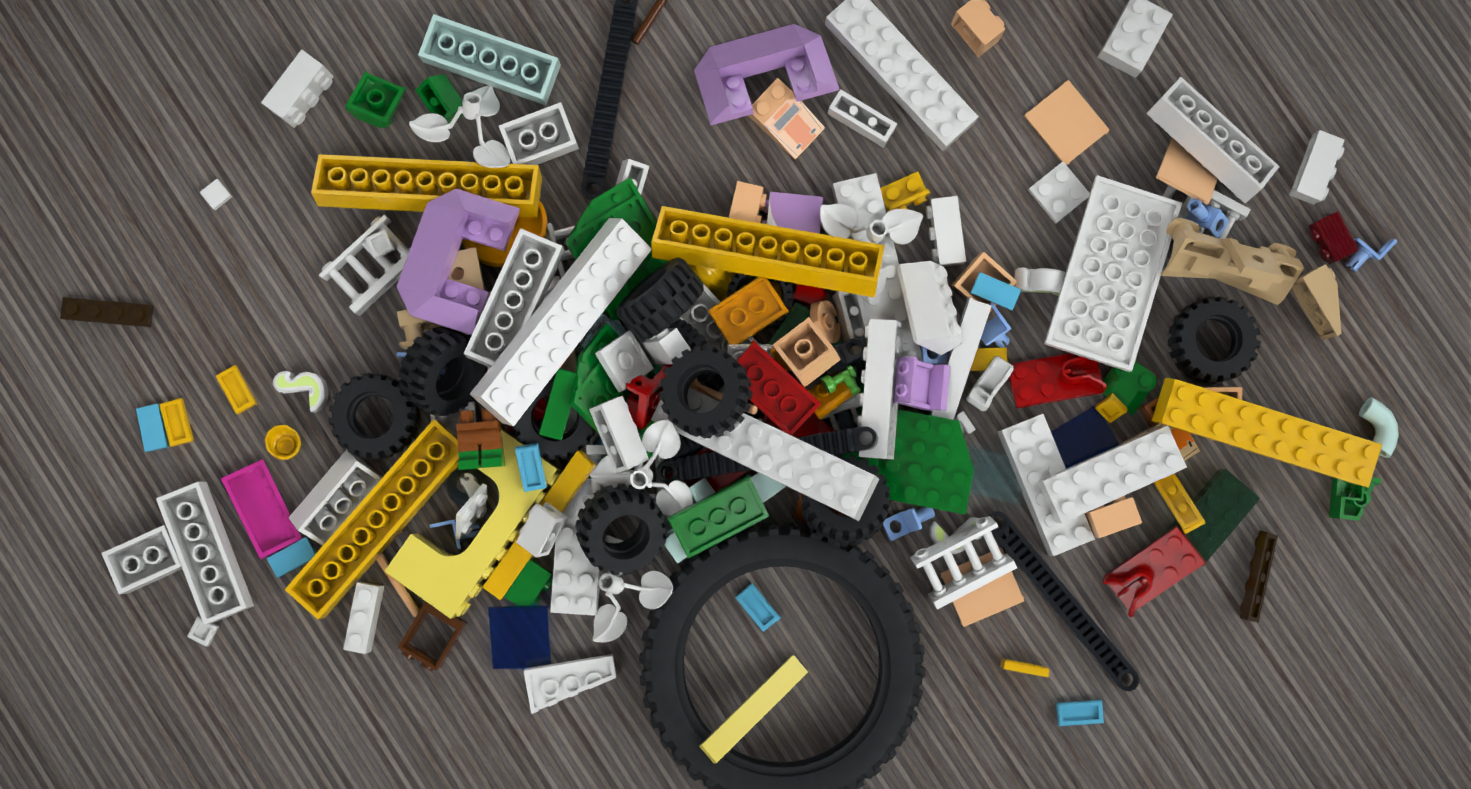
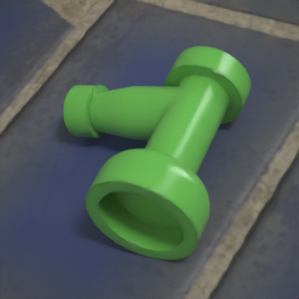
(847, 376)

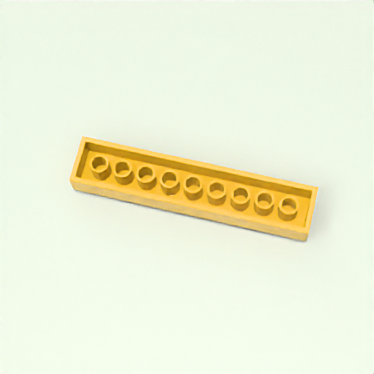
(415, 182)
(768, 251)
(1266, 432)
(376, 520)

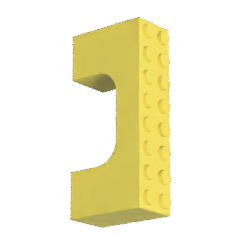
(453, 580)

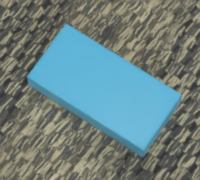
(995, 291)
(152, 428)
(530, 467)
(292, 557)
(757, 607)
(1079, 712)

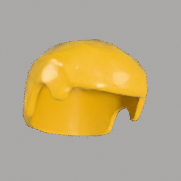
(282, 442)

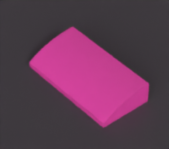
(261, 509)

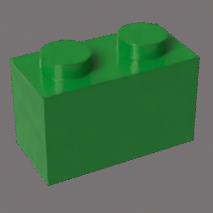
(440, 96)
(530, 584)

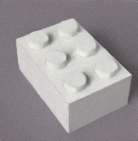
(1135, 36)
(298, 89)
(539, 136)
(142, 560)

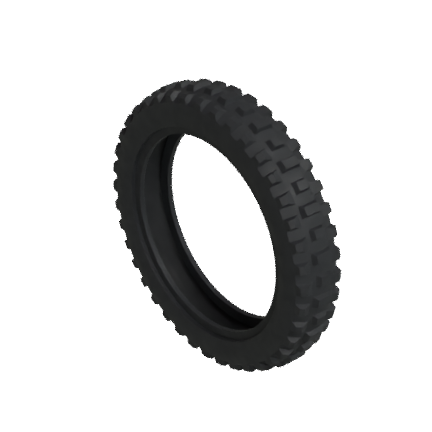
(896, 638)

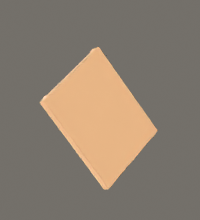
(1066, 122)
(1186, 173)
(988, 599)

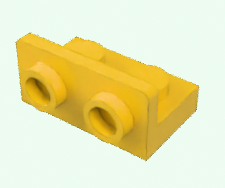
(904, 192)

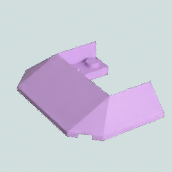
(726, 64)
(426, 272)

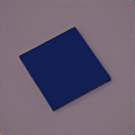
(1083, 437)
(519, 636)

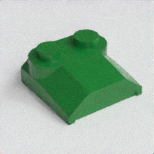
(375, 100)
(1131, 386)

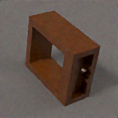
(412, 652)

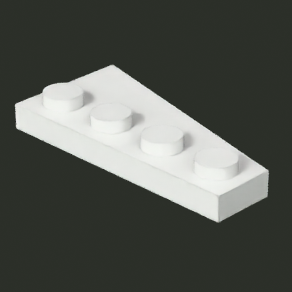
(558, 681)

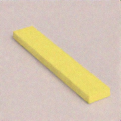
(753, 709)

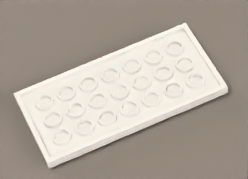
(1112, 274)

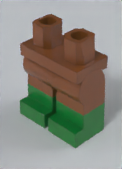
(479, 438)

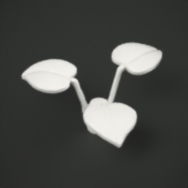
(474, 105)
(901, 225)
(662, 440)
(611, 623)

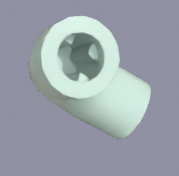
(1384, 424)

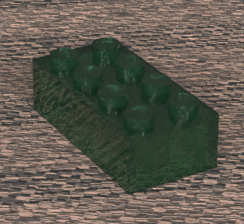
(1223, 506)

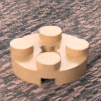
(823, 316)

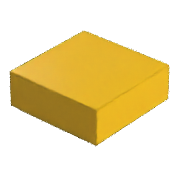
(1111, 408)

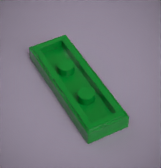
(558, 405)

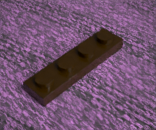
(106, 312)
(1258, 577)

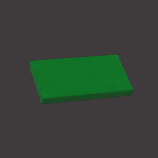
(718, 516)

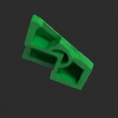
(1349, 499)

